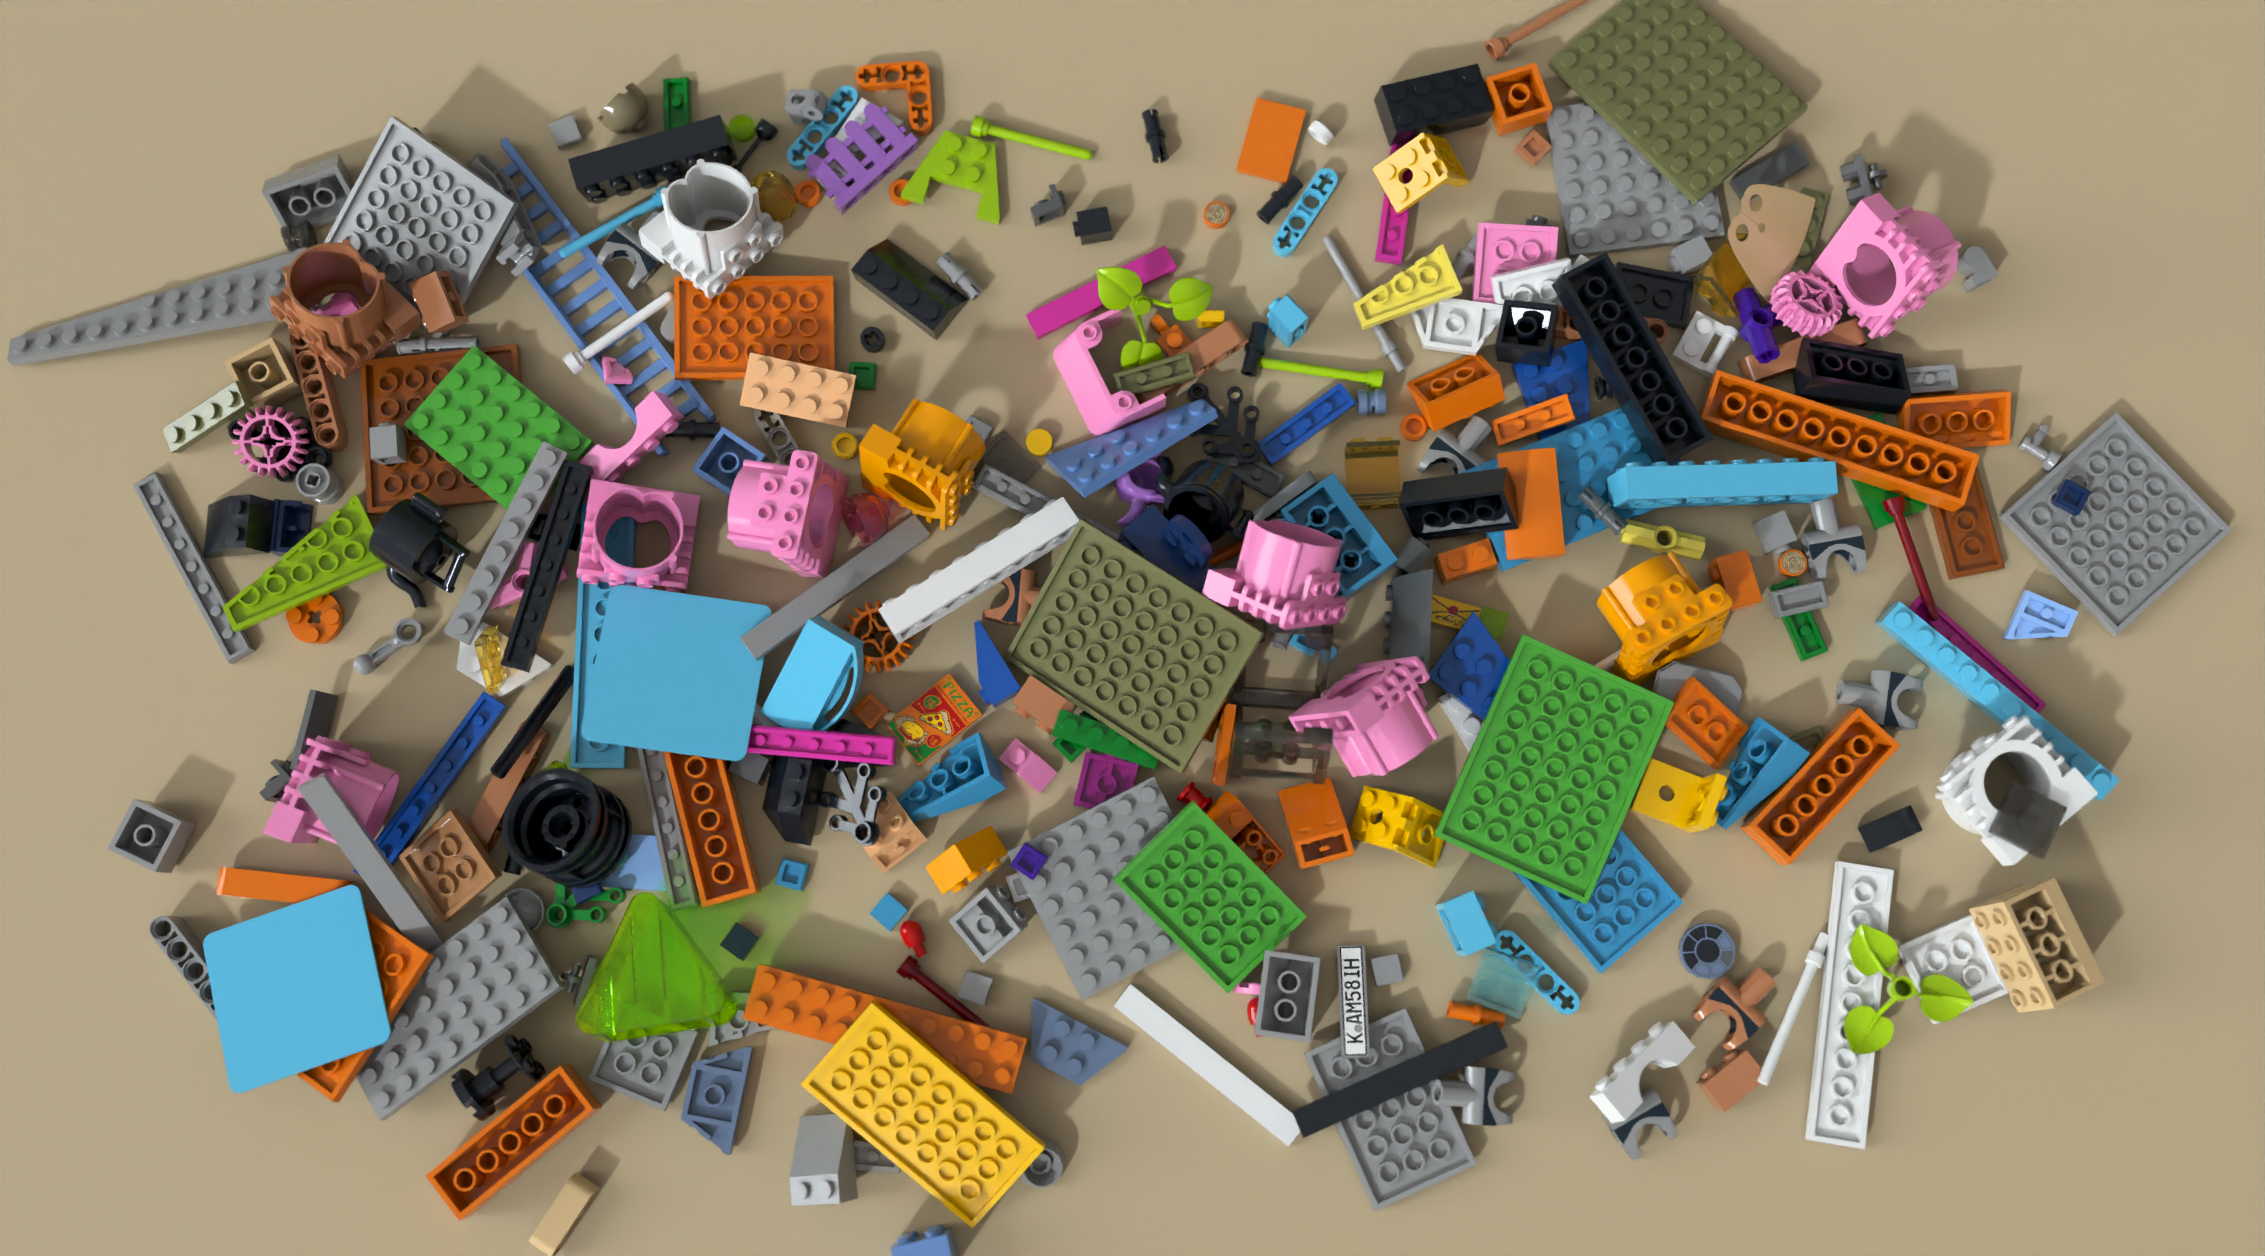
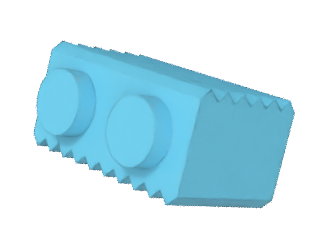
(1287, 320)

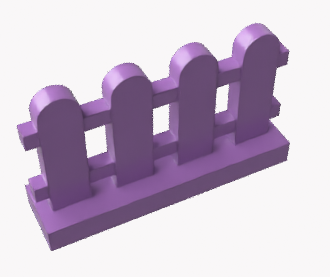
(883, 162)

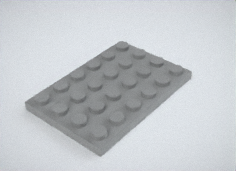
(1401, 1141)

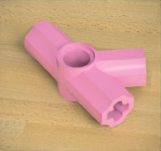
(512, 587)

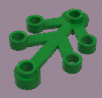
(568, 905)

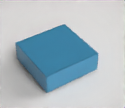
(792, 874)
(889, 912)

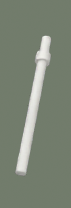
(1814, 960)

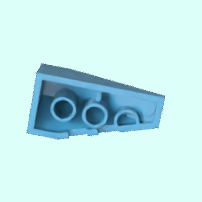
(1761, 767)
(959, 781)

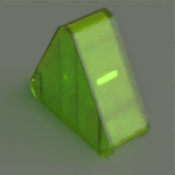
(653, 980)

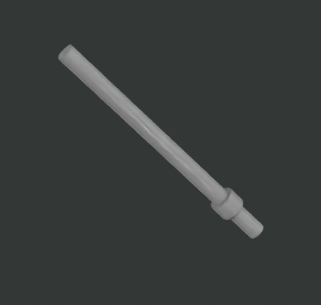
(1388, 346)

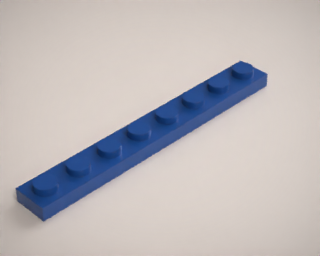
(439, 776)

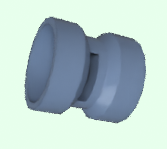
(1371, 402)

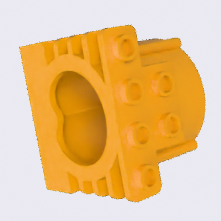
(923, 461)
(1661, 616)

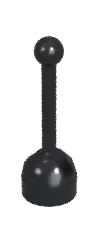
(765, 132)

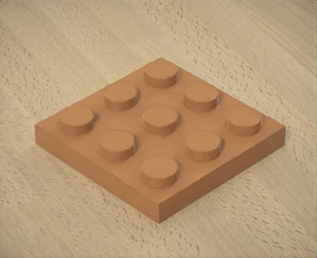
(450, 865)

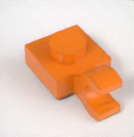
(1171, 339)

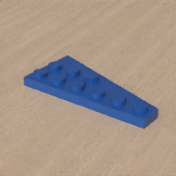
(1565, 375)
(1471, 667)

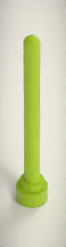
(982, 127)
(1372, 378)

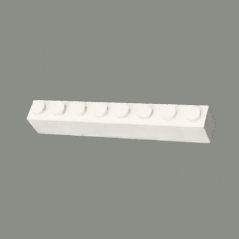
(979, 570)

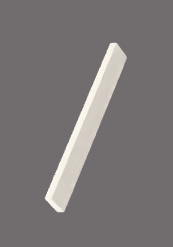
(1208, 1064)

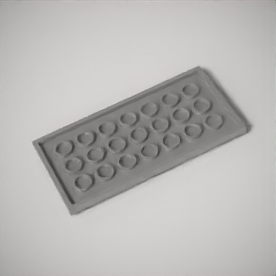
(462, 1002)

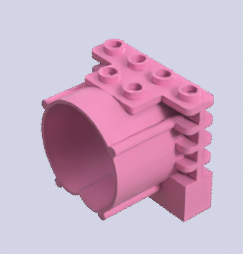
(1860, 266)
(614, 501)
(789, 511)
(1282, 576)
(1374, 715)
(361, 781)

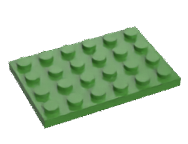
(492, 426)
(1209, 896)

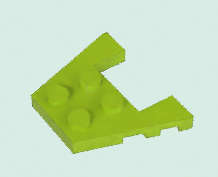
(962, 164)

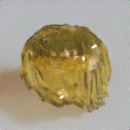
(775, 195)

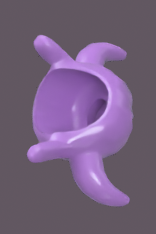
(1139, 489)

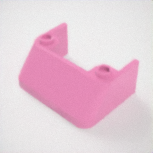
(1099, 408)

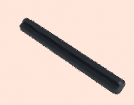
(533, 723)

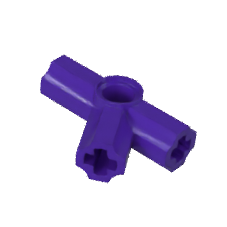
(1757, 325)

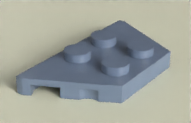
(1069, 1045)
(717, 1095)

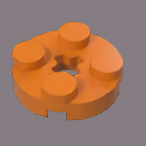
(312, 632)

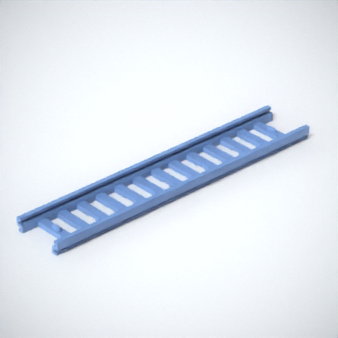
(605, 282)

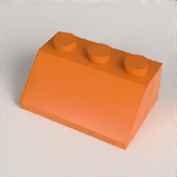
(1456, 391)

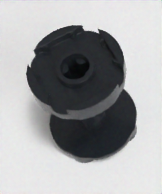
(480, 1089)

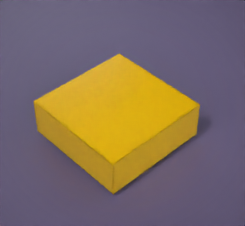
(1210, 319)

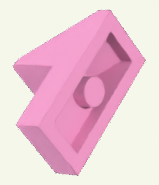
(1028, 765)

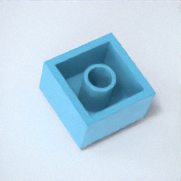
(1467, 923)

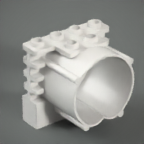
(717, 256)
(2039, 768)

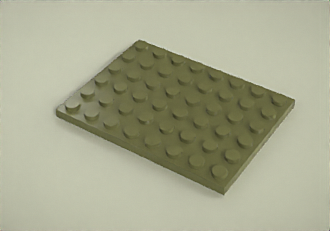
(1678, 90)
(1133, 645)

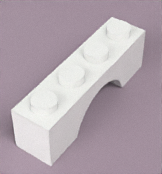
(1620, 1093)

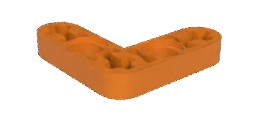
(913, 86)

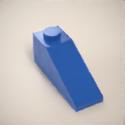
(993, 672)

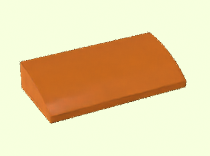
(1959, 418)
(1538, 505)

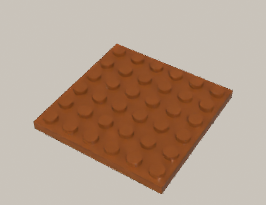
(392, 393)

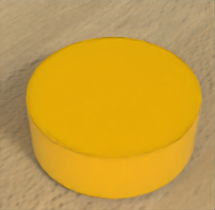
(1039, 442)
(845, 446)

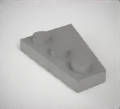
(737, 1027)

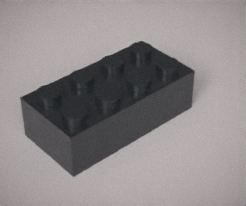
(1433, 104)

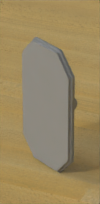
(1675, 674)

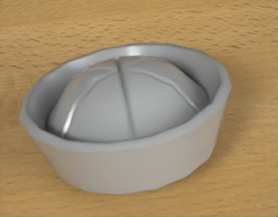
(529, 905)
(1046, 1167)

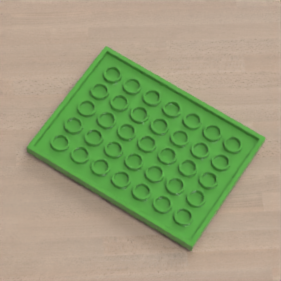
(1554, 769)

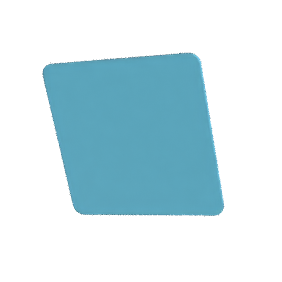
(674, 674)
(296, 989)

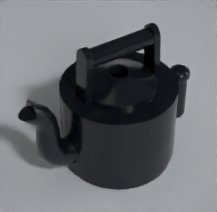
(1206, 495)
(416, 544)

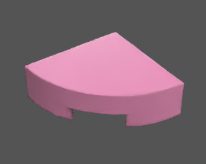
(615, 373)
(1247, 988)

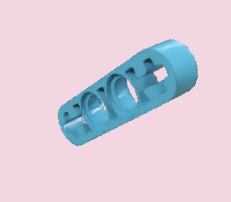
(827, 130)
(1304, 212)
(1542, 969)

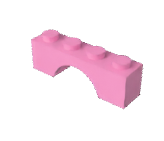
(655, 419)

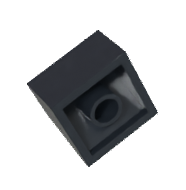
(1527, 333)

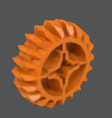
(886, 658)

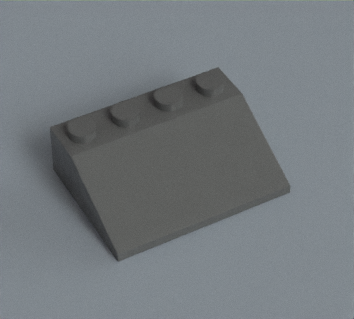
(1409, 617)

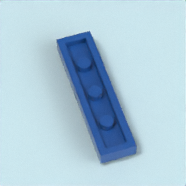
(1306, 424)

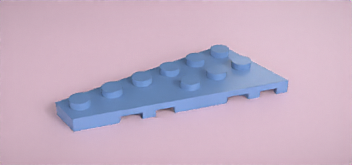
(1109, 456)

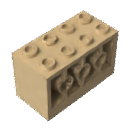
(2037, 946)

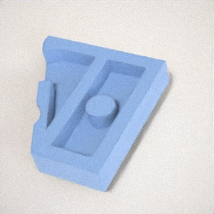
(2039, 618)

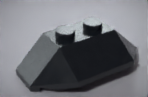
(794, 797)

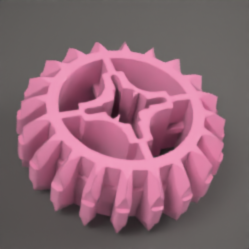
(1806, 304)
(271, 453)

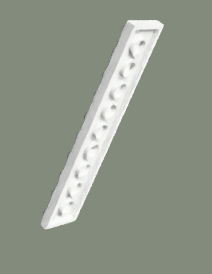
(1840, 1077)

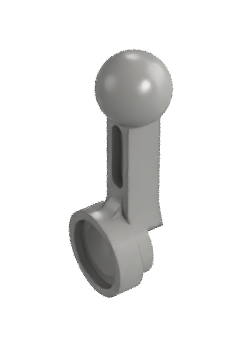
(366, 663)

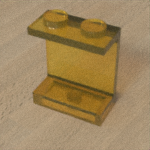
(1722, 278)
(1373, 473)

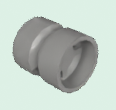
(320, 484)

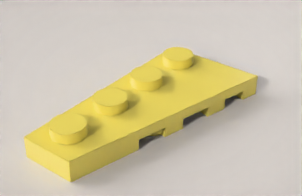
(1419, 286)

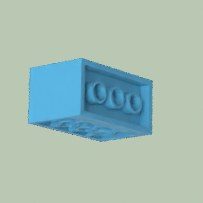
(1344, 521)

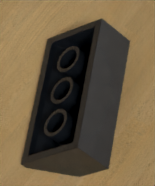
(909, 287)
(1851, 376)
(1460, 504)

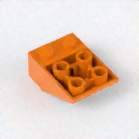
(1315, 824)
(1245, 831)

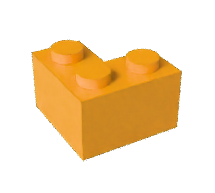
(967, 860)

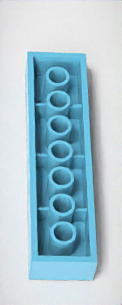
(1722, 483)

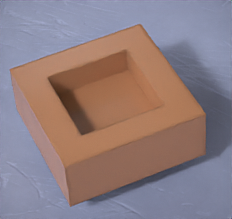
(1533, 148)

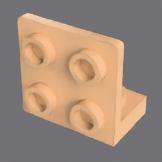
(897, 834)

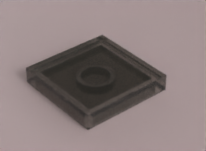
(1009, 458)
(2027, 819)

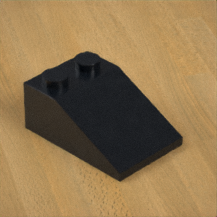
(239, 526)

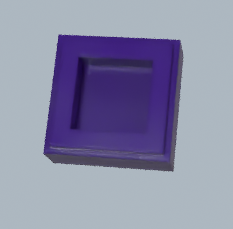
(1029, 861)

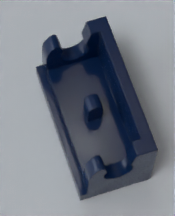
(290, 524)

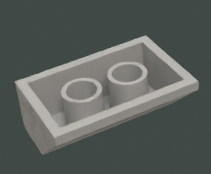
(310, 193)
(1287, 996)

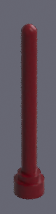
(1895, 508)
(911, 970)

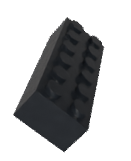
(651, 159)

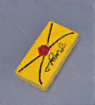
(1450, 612)

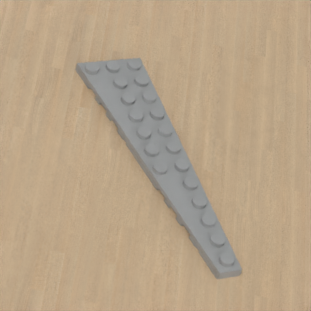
(195, 308)

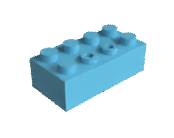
(816, 677)

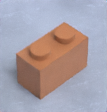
(438, 302)
(1040, 703)
(1730, 1079)

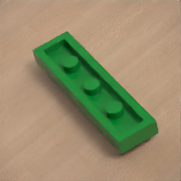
(1100, 738)

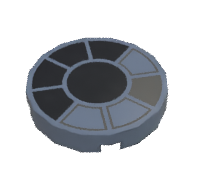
(1706, 951)

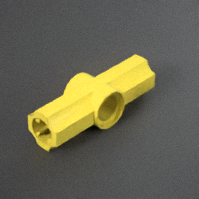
(1645, 536)

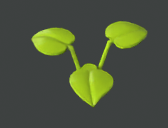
(1123, 288)
(1870, 1031)

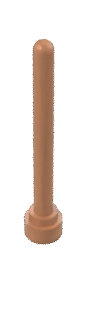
(1498, 45)

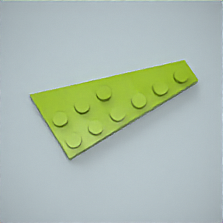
(314, 567)

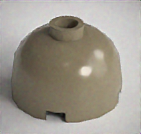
(626, 111)

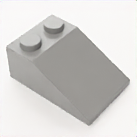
(823, 1162)

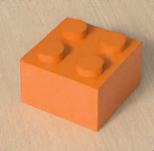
(1518, 99)

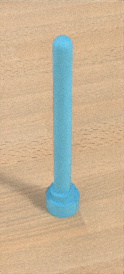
(609, 227)

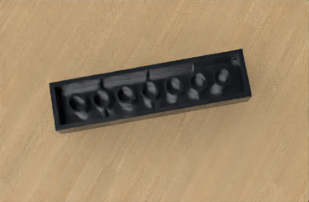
(1631, 360)

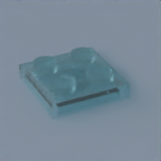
(1502, 982)

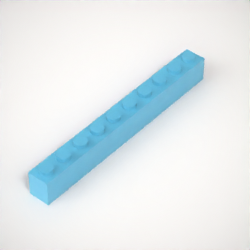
(1984, 689)

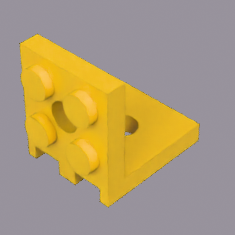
(1431, 164)
(1692, 801)
(1400, 826)

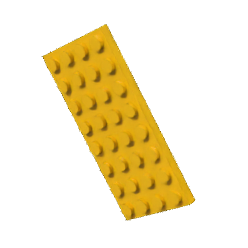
(923, 1114)

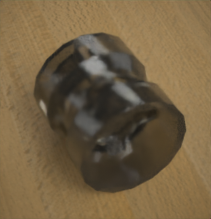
(299, 235)

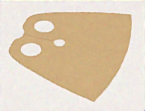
(1773, 252)

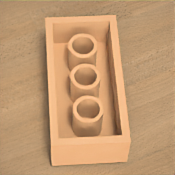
(798, 390)

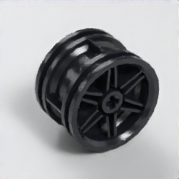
(582, 839)

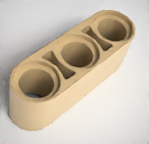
(564, 1214)

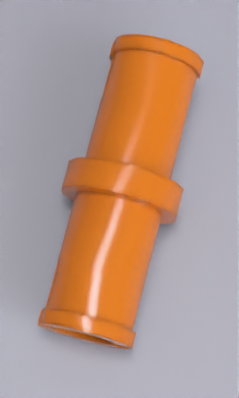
(1474, 1013)

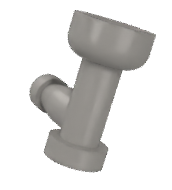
(2033, 444)

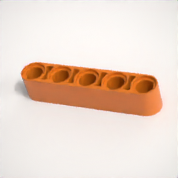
(274, 885)

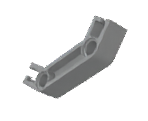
(520, 238)

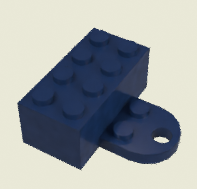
(1171, 544)

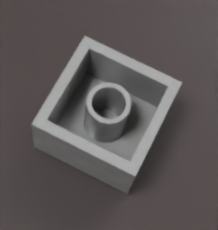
(152, 836)

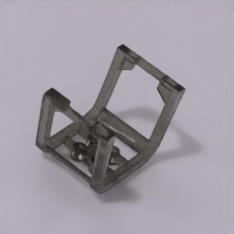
(1273, 735)

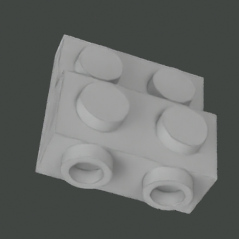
(989, 922)

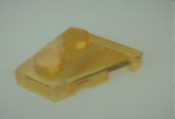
(490, 658)

